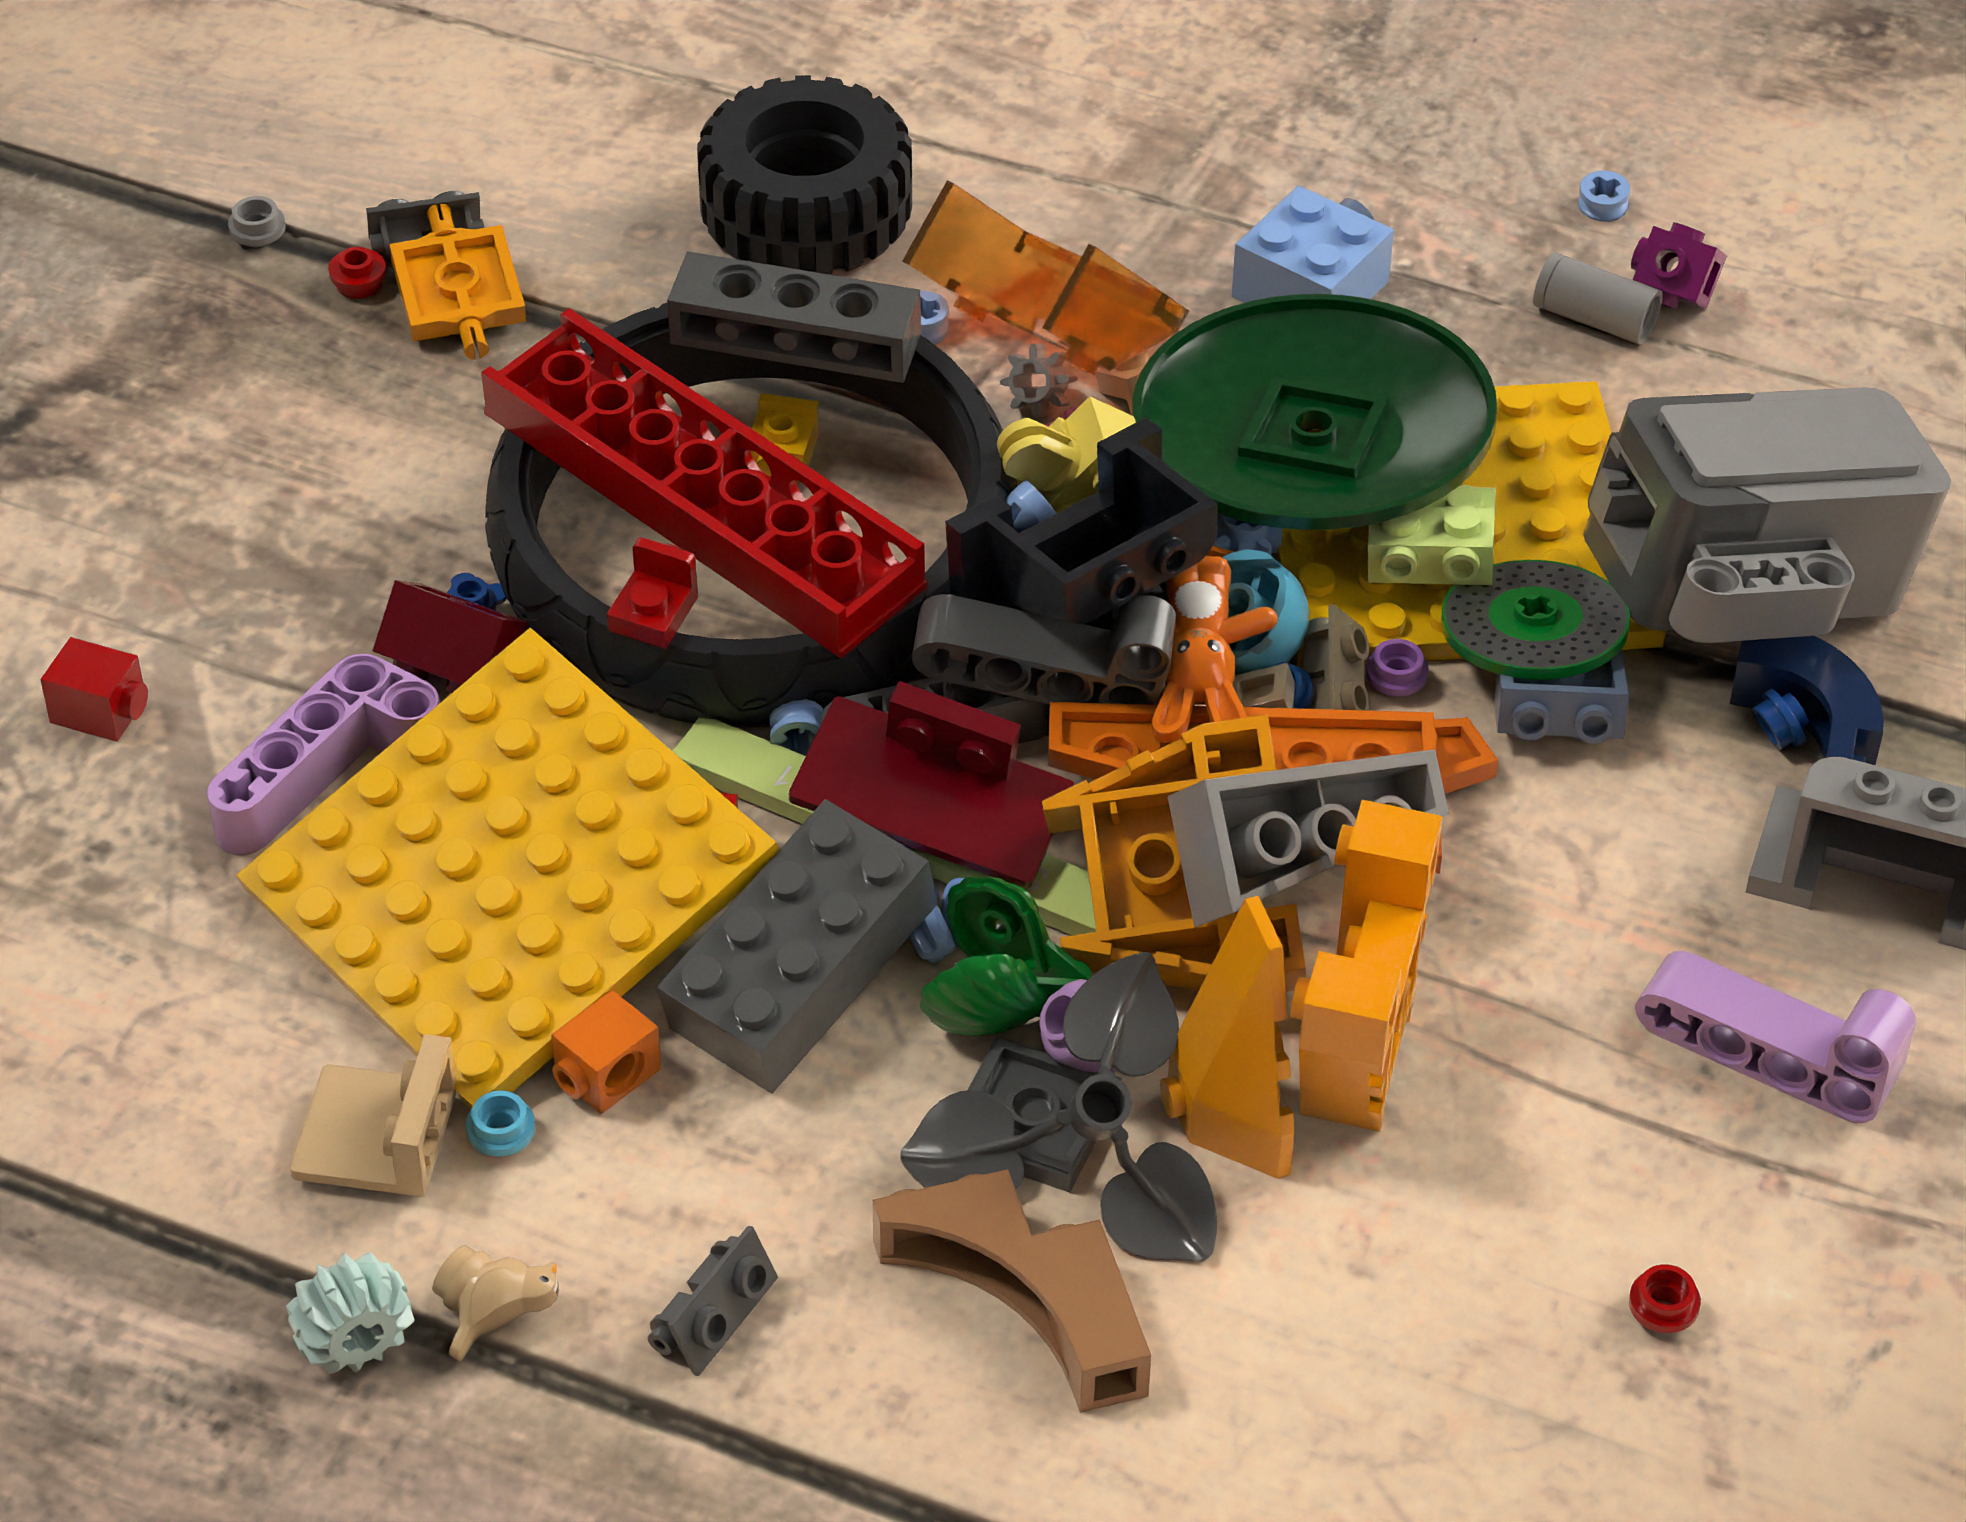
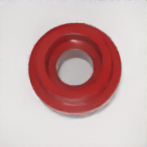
(357, 272)
(1666, 1284)

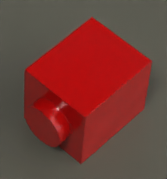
(94, 689)

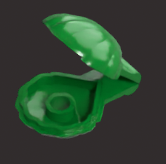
(1008, 964)

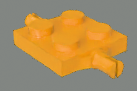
(457, 282)

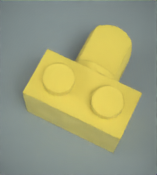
(1063, 456)

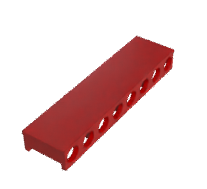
(704, 489)

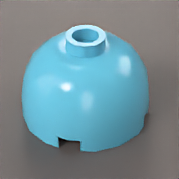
(1264, 582)

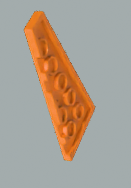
(1102, 736)

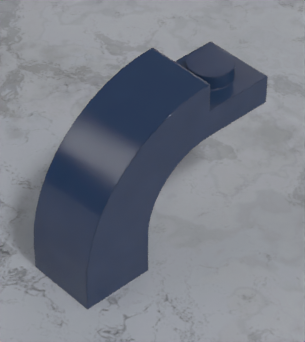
(1826, 683)

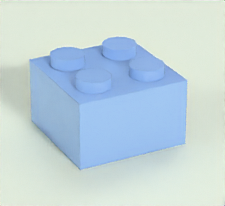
(1312, 249)

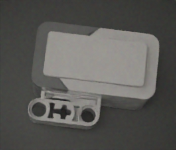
(1763, 511)

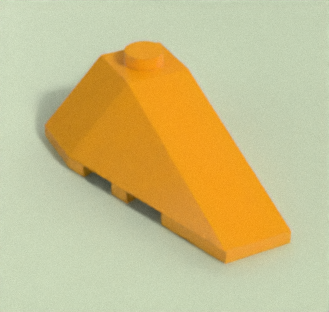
(1234, 1054)

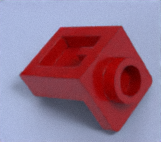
(655, 594)

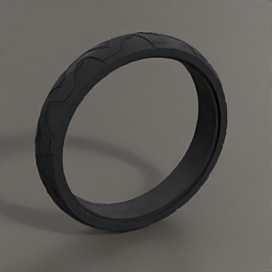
(719, 676)

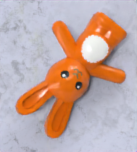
(1201, 658)

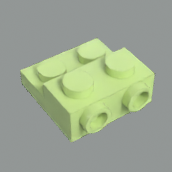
(1437, 543)

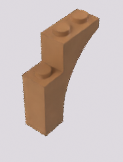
(1054, 1279)

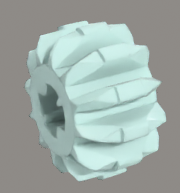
(350, 1313)

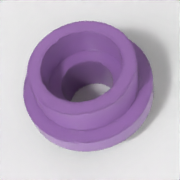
(1397, 668)

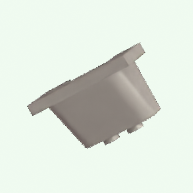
(1867, 824)

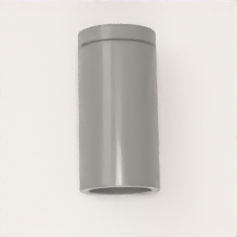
(1597, 298)

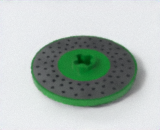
(1536, 620)

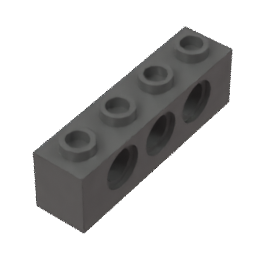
(794, 316)

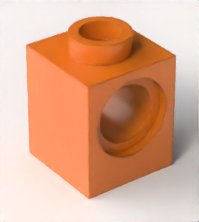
(605, 1052)

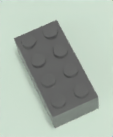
(798, 945)

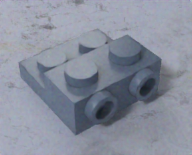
(1578, 706)

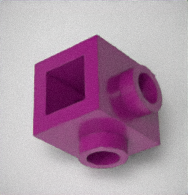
(1696, 269)

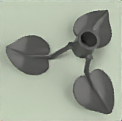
(1123, 1021)

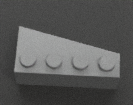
(1284, 825)

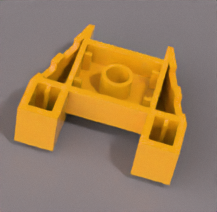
(1136, 859)
(1366, 991)

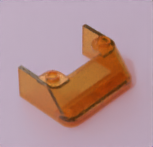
(1066, 299)

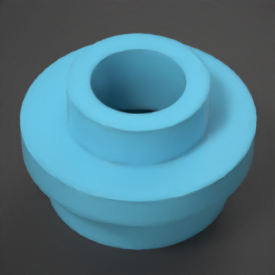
(495, 1111)

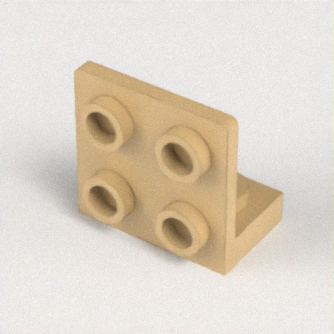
(378, 1125)

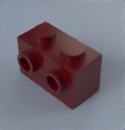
(442, 633)

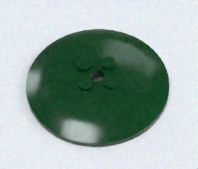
(1391, 390)

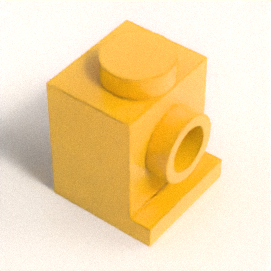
(789, 425)

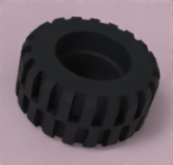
(805, 127)

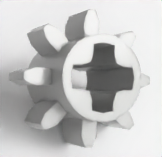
(1021, 375)

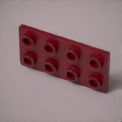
(934, 781)

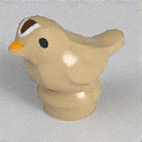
(491, 1293)

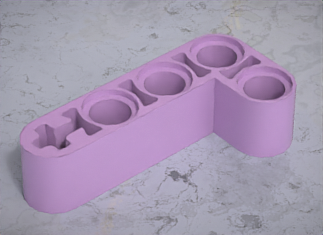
(312, 744)
(1779, 1039)

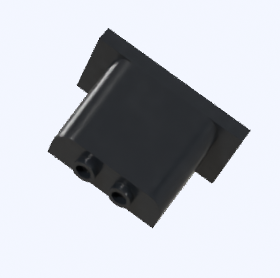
(1094, 553)

